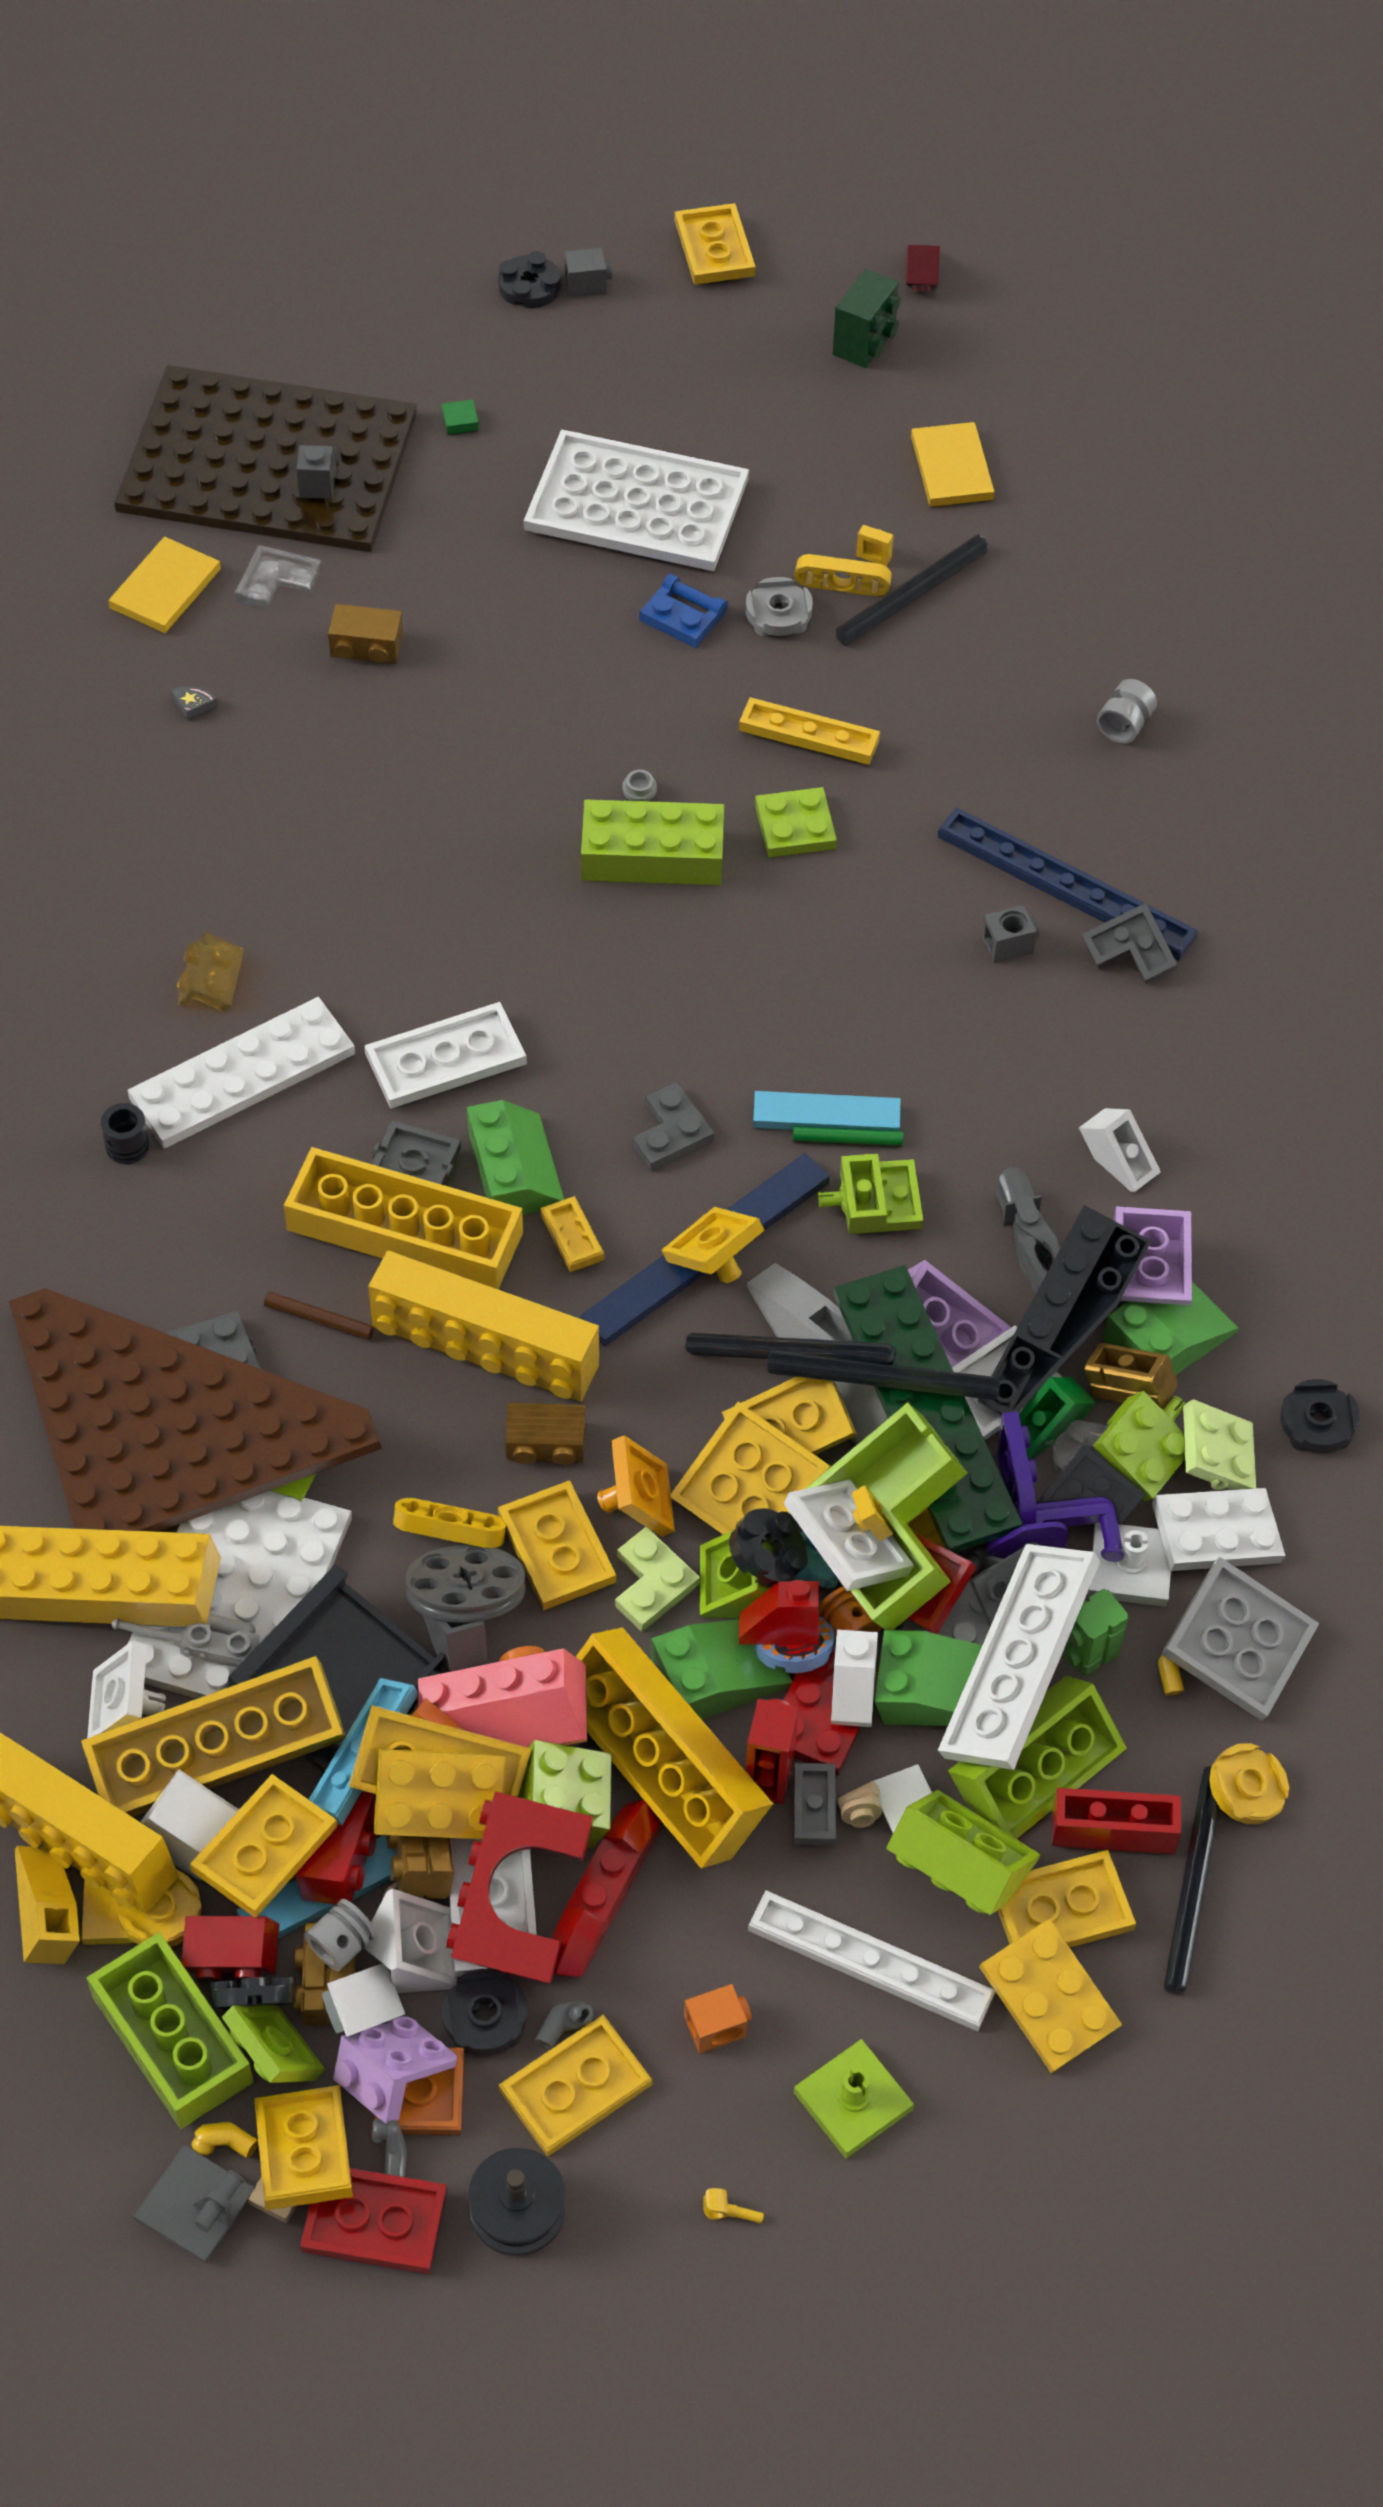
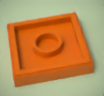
(434, 2102)

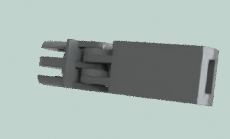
(1030, 1229)

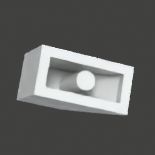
(1120, 1147)
(854, 1678)

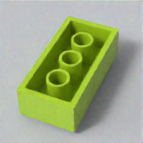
(652, 842)
(170, 2030)

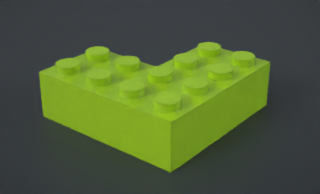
(906, 1472)

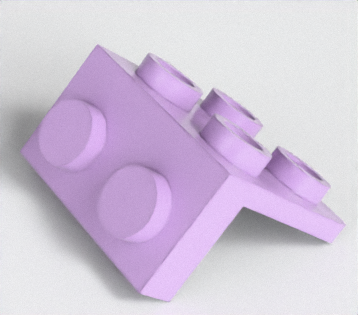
(386, 2057)

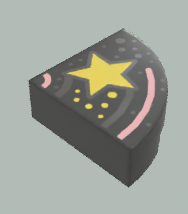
(193, 700)

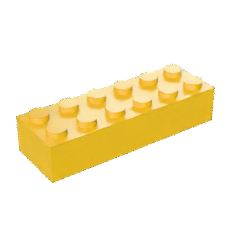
(396, 1212)
(484, 1326)
(106, 1576)
(217, 1736)
(667, 1751)
(82, 1829)

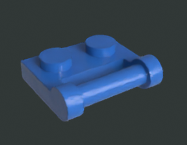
(678, 618)

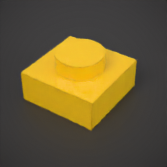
(874, 545)
(869, 1515)

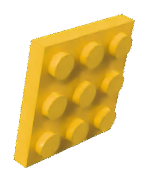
(745, 1469)

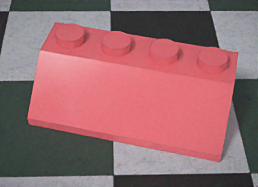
(516, 1698)

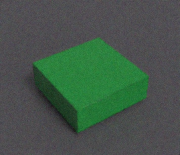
(460, 417)

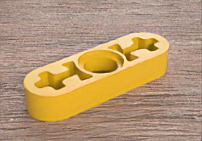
(854, 568)
(449, 1523)

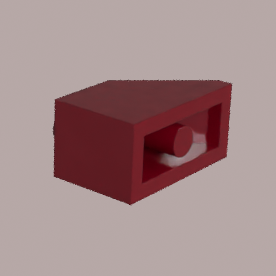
(922, 267)

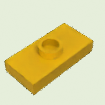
(572, 1234)

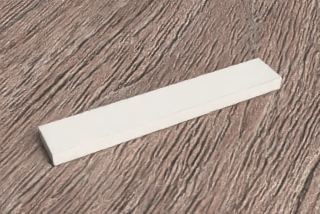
(871, 1960)

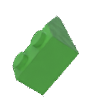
(1171, 1329)
(713, 1668)
(922, 1677)

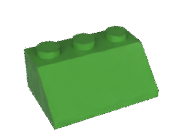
(513, 1155)

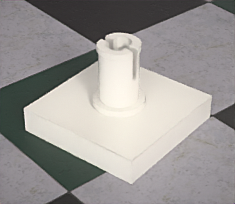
(1143, 1572)
(119, 1691)

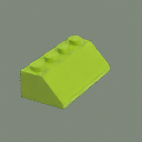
(1063, 1750)

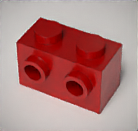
(230, 1946)

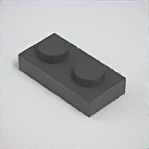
(814, 1804)

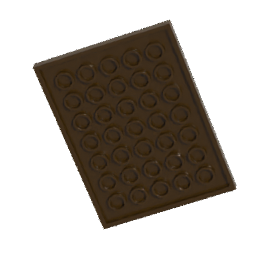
(228, 453)

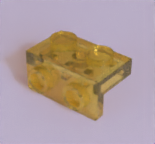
(210, 972)

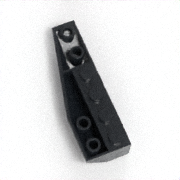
(1069, 1305)

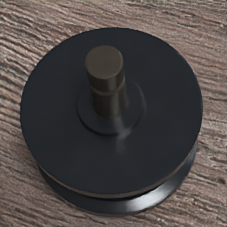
(517, 2201)

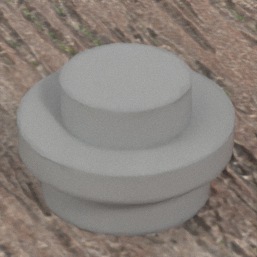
(639, 786)

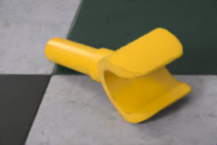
(717, 2207)

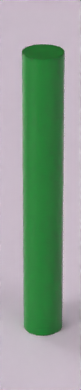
(848, 1136)

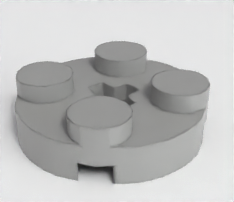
(779, 622)

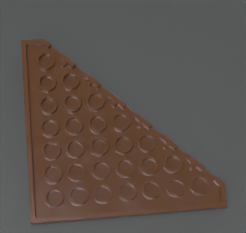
(167, 1428)

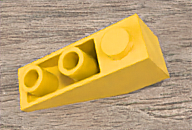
(45, 1907)

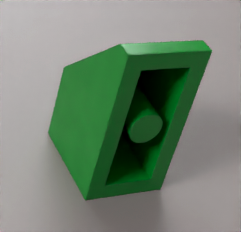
(1052, 1410)

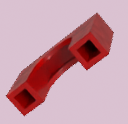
(511, 1827)

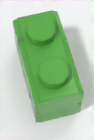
(1096, 1633)

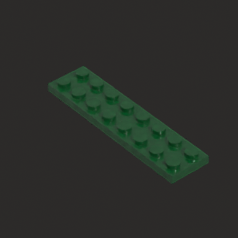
(891, 1311)

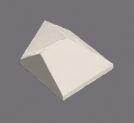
(413, 1942)

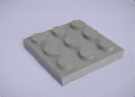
(1240, 1638)

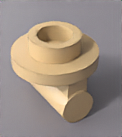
(861, 1805)

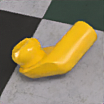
(1170, 1676)
(223, 2134)

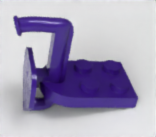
(1044, 1521)

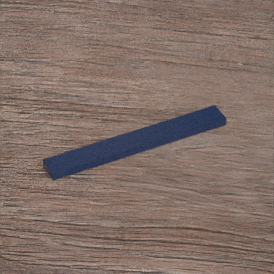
(1055, 876)
(664, 1280)

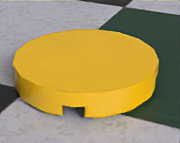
(1249, 1784)
(166, 1916)

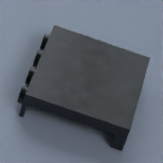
(351, 1643)

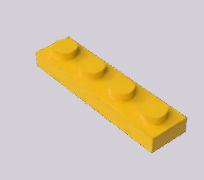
(809, 731)

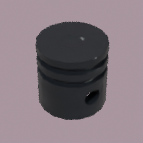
(125, 1133)

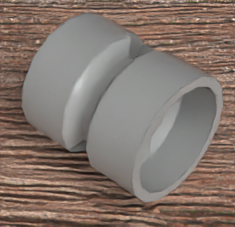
(1126, 711)

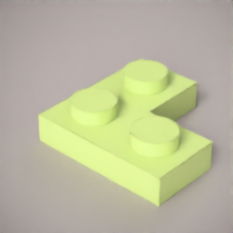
(662, 1579)

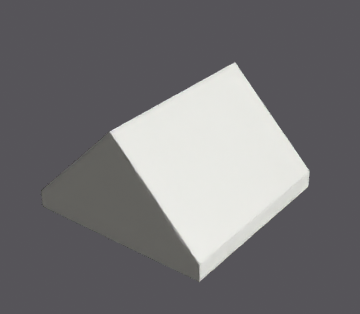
(187, 1818)

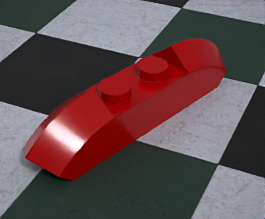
(604, 1886)

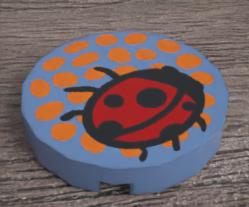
(799, 1657)

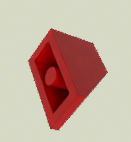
(783, 1615)

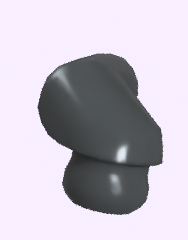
(563, 2019)
(395, 2146)

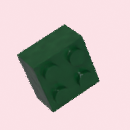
(866, 318)

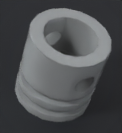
(340, 1935)

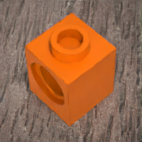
(717, 2018)

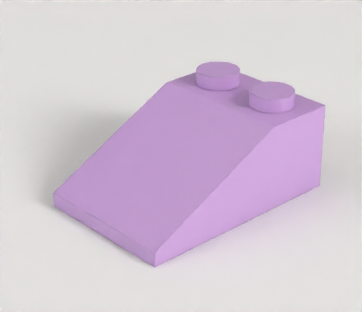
(1167, 1265)
(956, 1316)

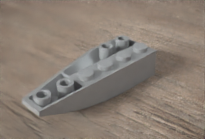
(804, 1313)

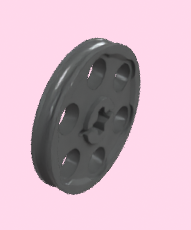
(451, 1588)

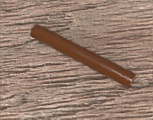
(319, 1315)

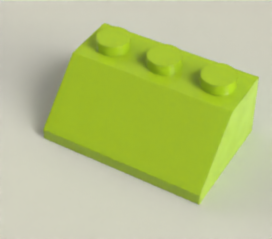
(961, 1852)

